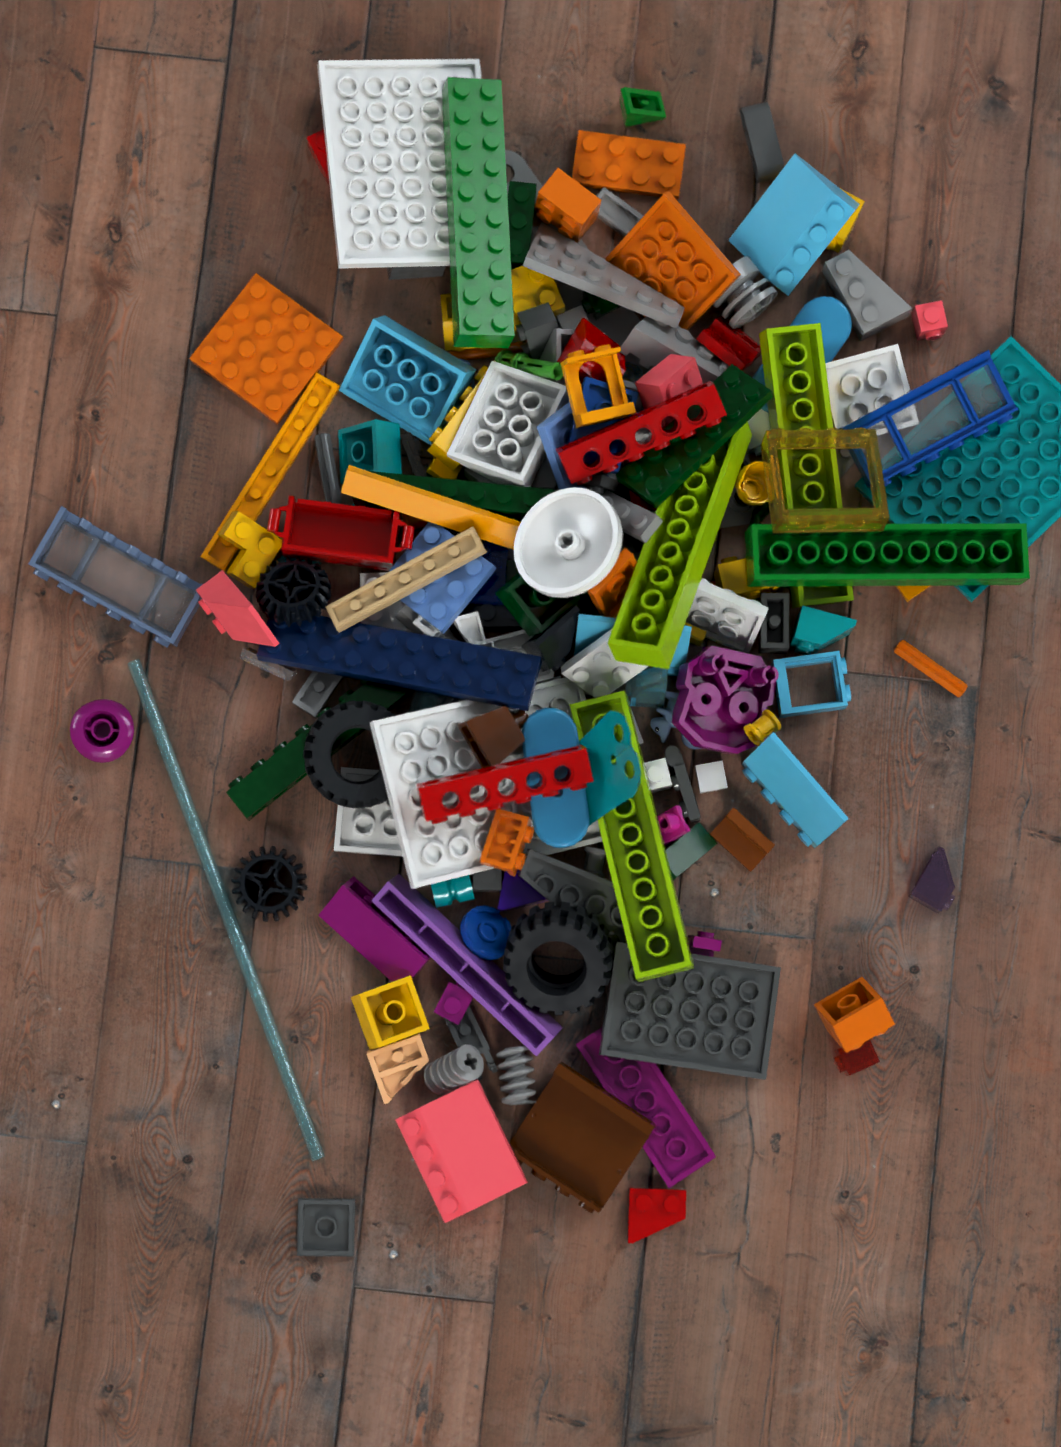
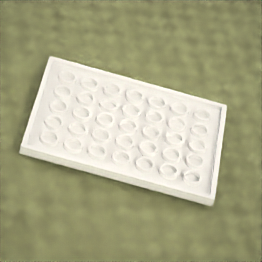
(388, 158)
(431, 747)

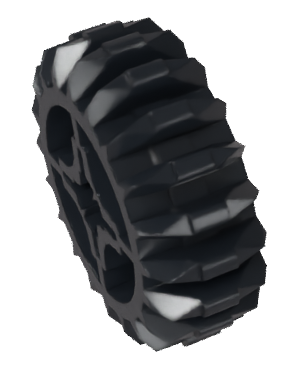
(291, 586)
(264, 896)

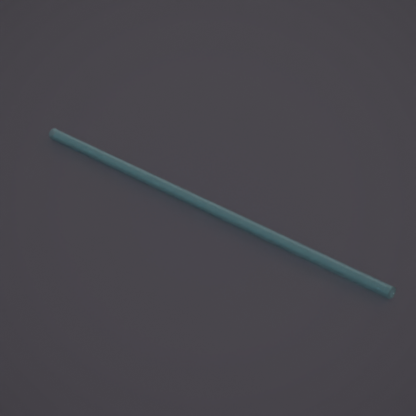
(226, 910)

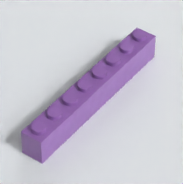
(476, 975)

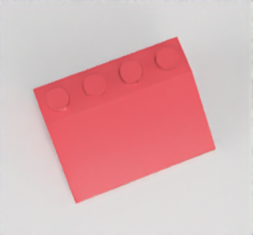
(461, 1151)

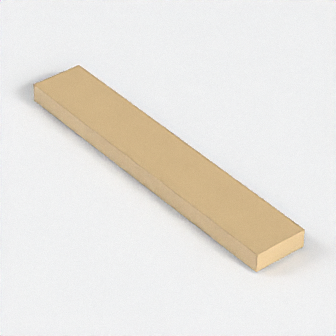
(406, 579)

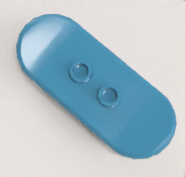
(835, 327)
(563, 817)

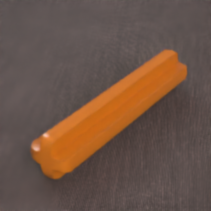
(930, 668)

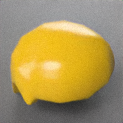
(752, 484)

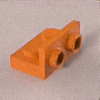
(507, 841)

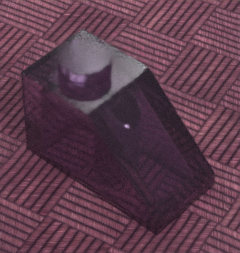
(935, 883)

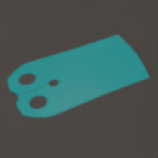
(610, 782)

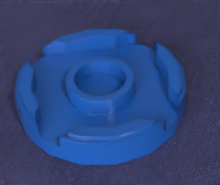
(485, 932)

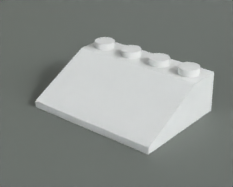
(501, 423)

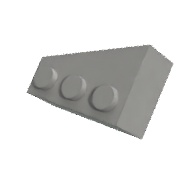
(865, 295)

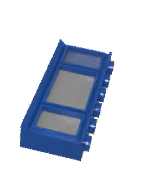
(935, 417)

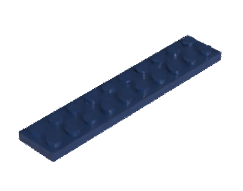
(407, 661)

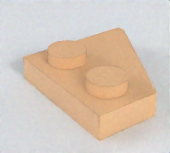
(397, 1064)

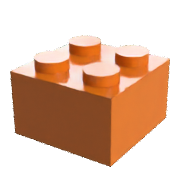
(567, 205)
(854, 1014)

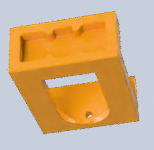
(609, 361)

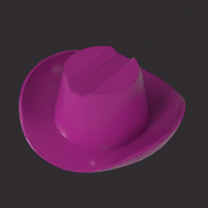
(102, 730)

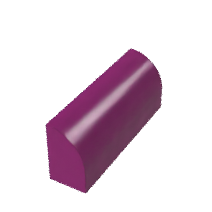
(373, 932)

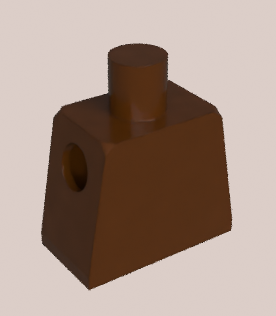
(494, 734)

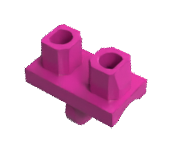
(672, 824)

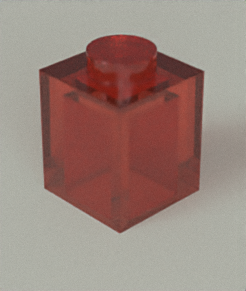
(856, 1059)

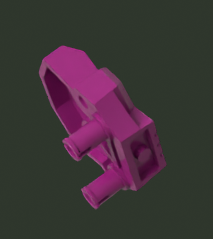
(719, 722)

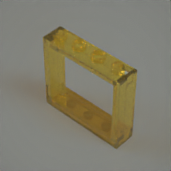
(824, 519)

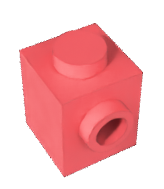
(929, 320)

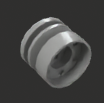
(744, 297)

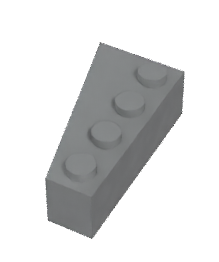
(655, 341)

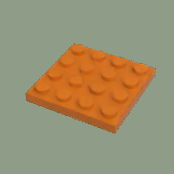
(675, 259)
(266, 348)

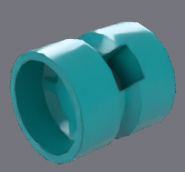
(448, 890)

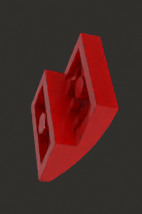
(730, 344)

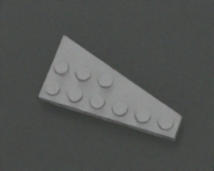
(576, 266)

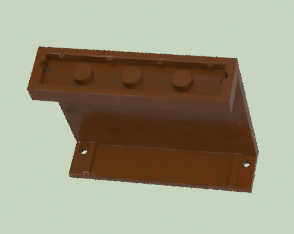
(580, 1138)

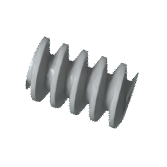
(454, 1070)
(516, 1076)

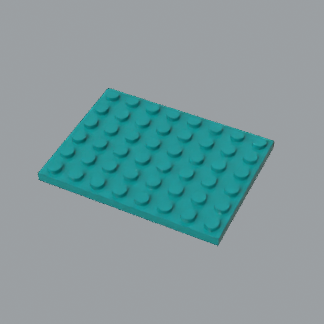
(998, 476)

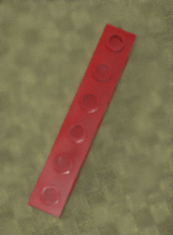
(710, 414)
(577, 777)

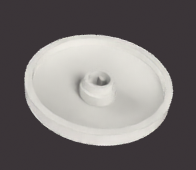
(568, 542)

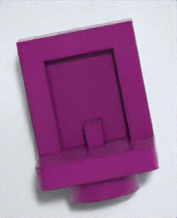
(704, 943)
(453, 1003)

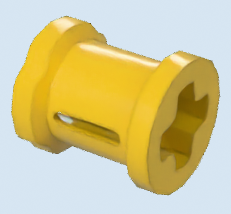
(762, 727)

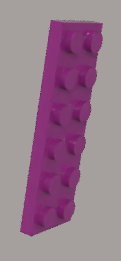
(676, 1142)

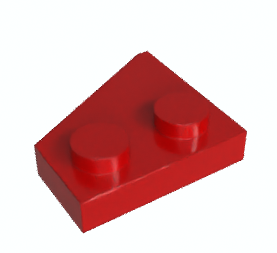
(653, 1211)

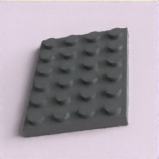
(693, 1019)

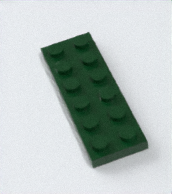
(665, 470)

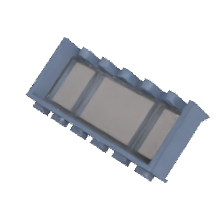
(117, 578)

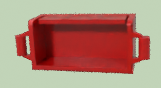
(340, 533)

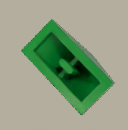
(641, 106)

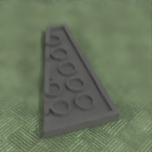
(566, 883)

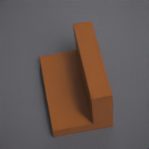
(742, 839)

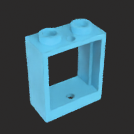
(842, 691)

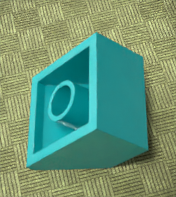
(370, 447)
(818, 630)

